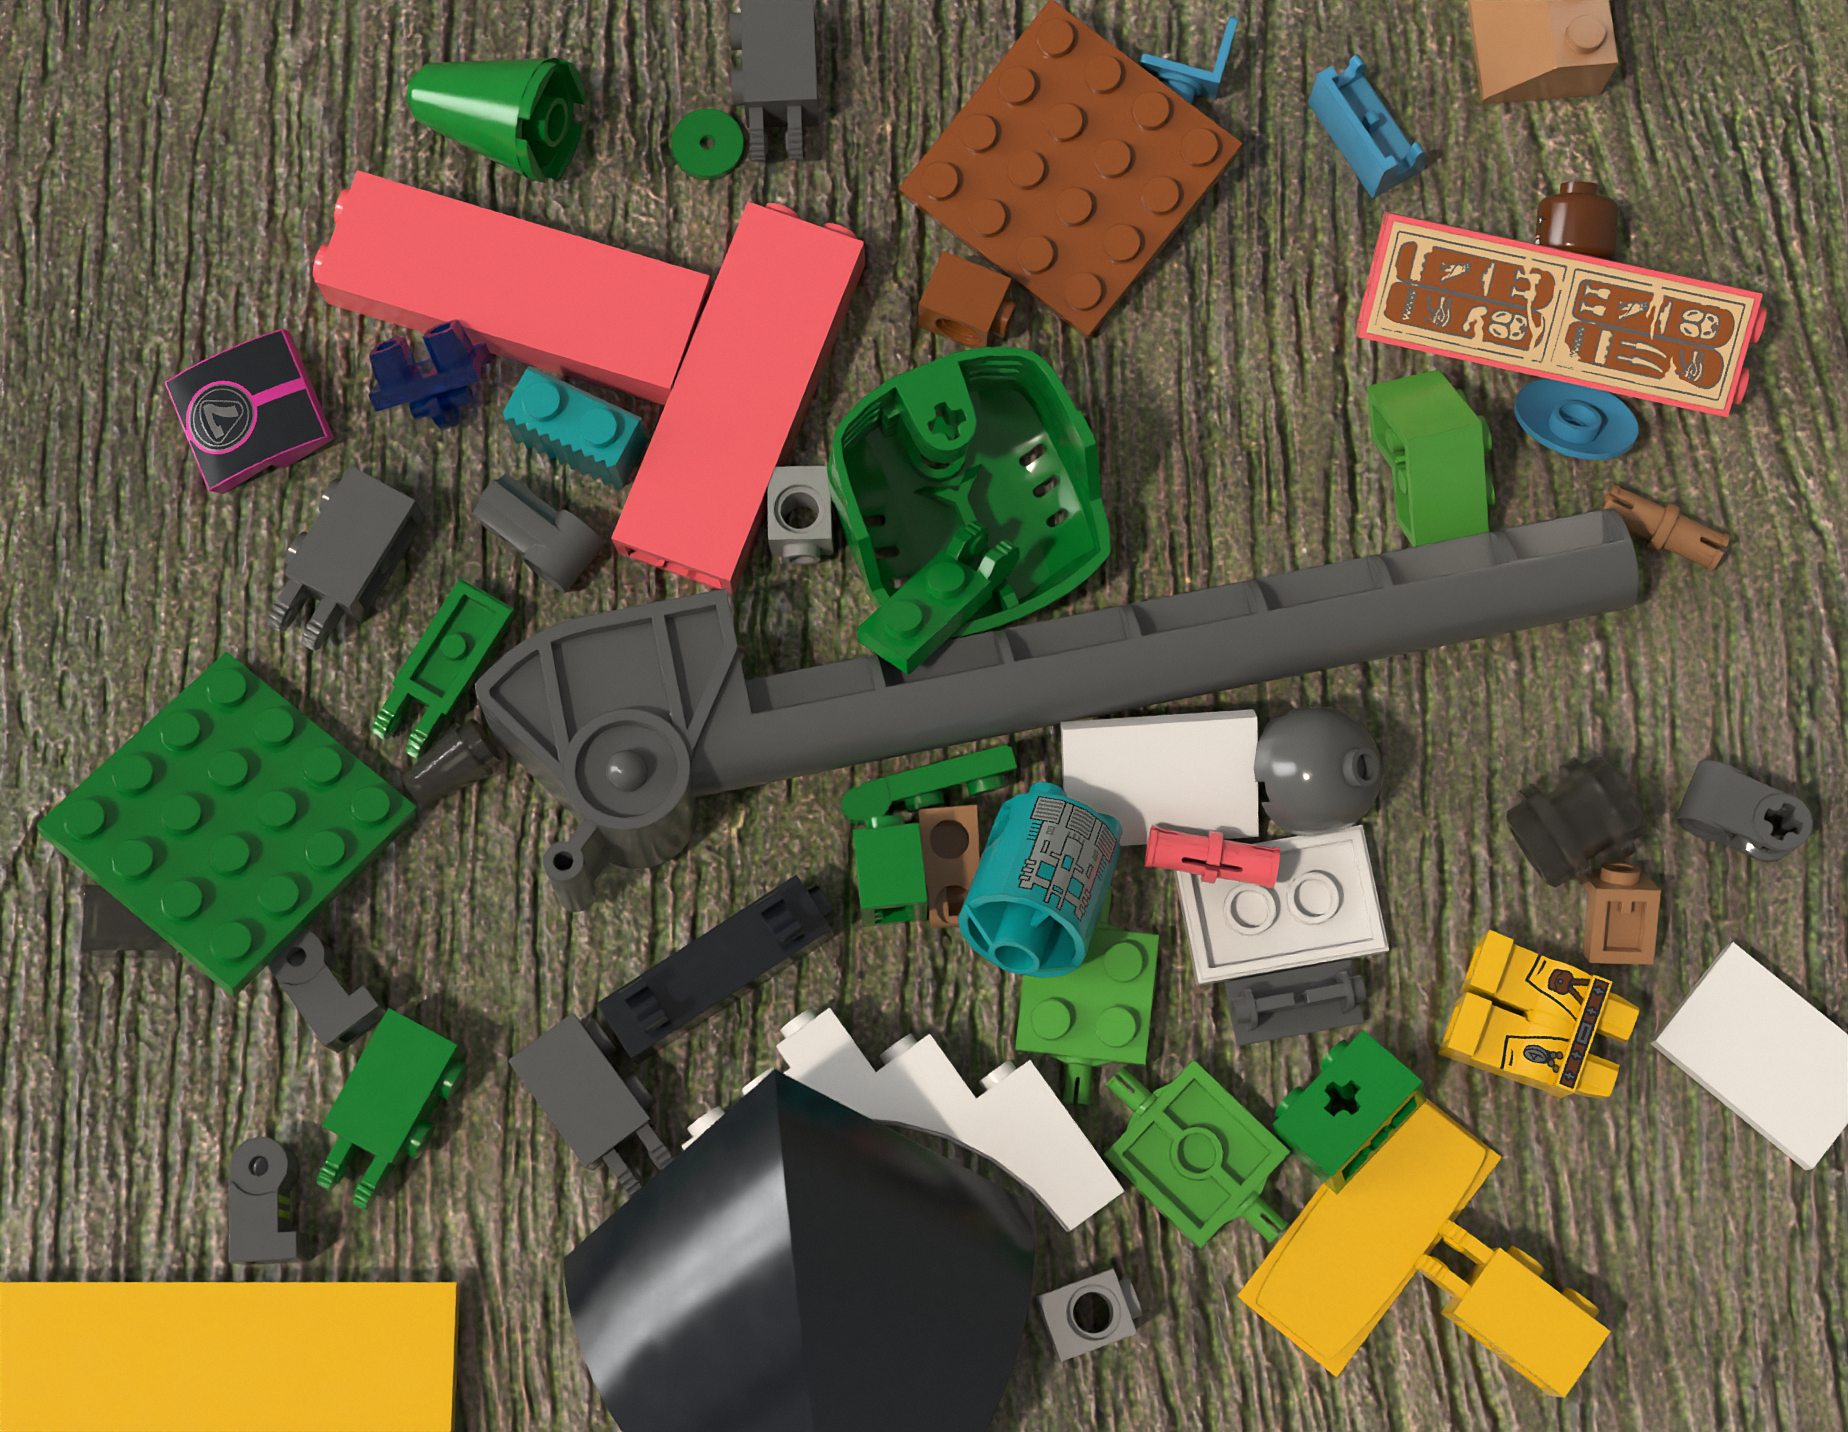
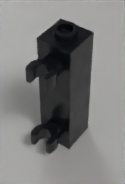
(718, 968)

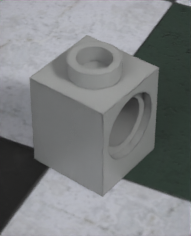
(795, 488)
(1057, 1314)

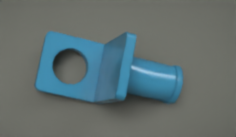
(1188, 80)

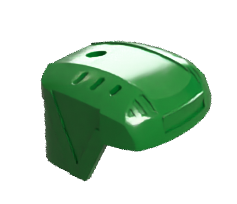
(984, 416)

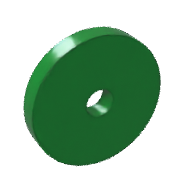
(702, 126)

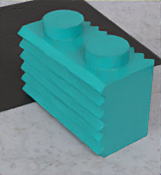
(575, 427)

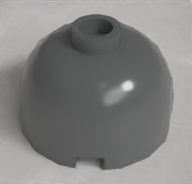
(1317, 770)

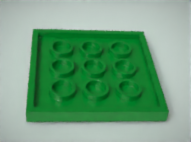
(228, 823)

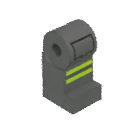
(325, 1001)
(259, 1205)

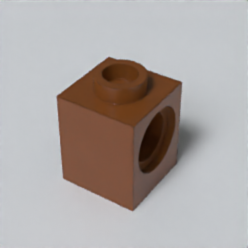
(966, 302)

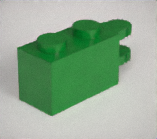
(390, 1102)

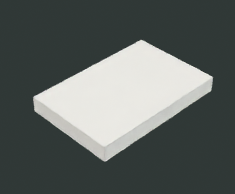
(1166, 772)
(1313, 916)
(1763, 1054)

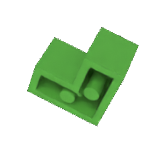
(1434, 457)

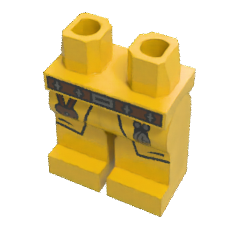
(1536, 1020)

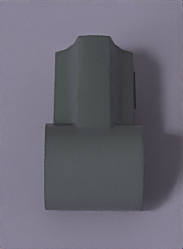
(551, 542)

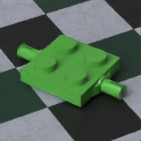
(1095, 1011)
(1196, 1154)

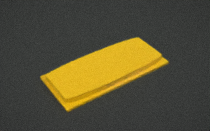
(1359, 1247)

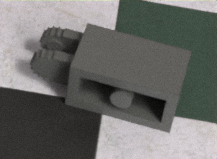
(777, 70)
(346, 554)
(589, 1097)

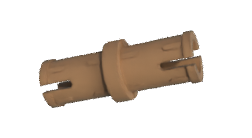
(1667, 528)

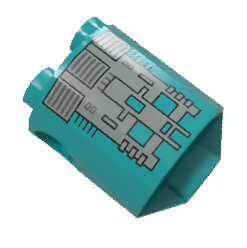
(1041, 883)

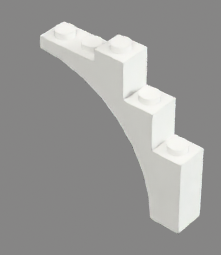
(1012, 1124)

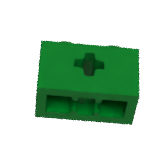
(890, 871)
(1344, 1143)

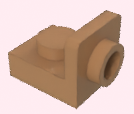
(1621, 915)

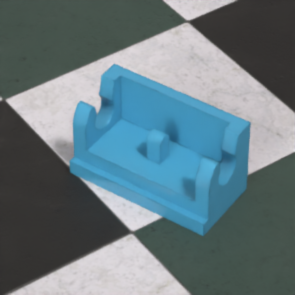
(1364, 129)

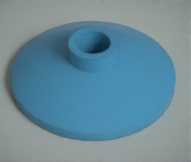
(1576, 419)

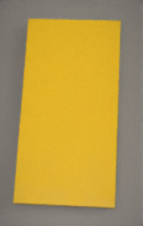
(228, 1356)

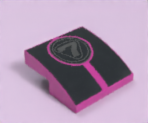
(249, 410)

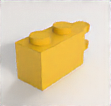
(1517, 1313)

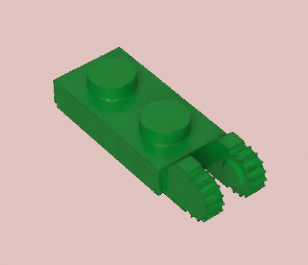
(937, 599)
(445, 664)
(924, 785)

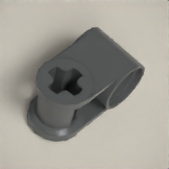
(1733, 811)

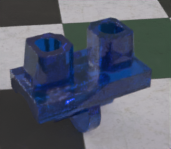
(451, 365)

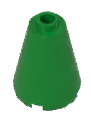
(504, 110)

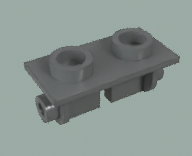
(1295, 1002)

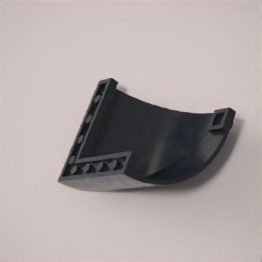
(805, 1280)

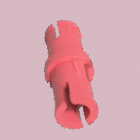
(1212, 857)

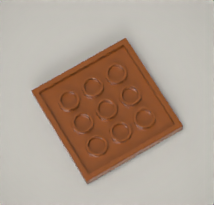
(1070, 169)

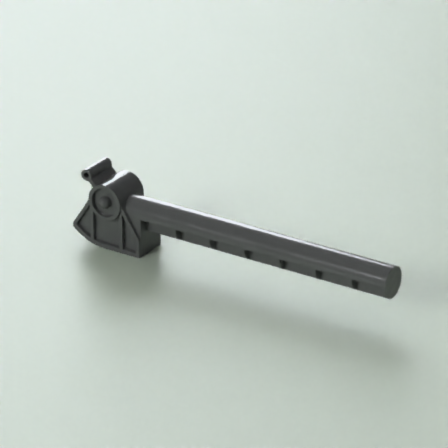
(652, 705)

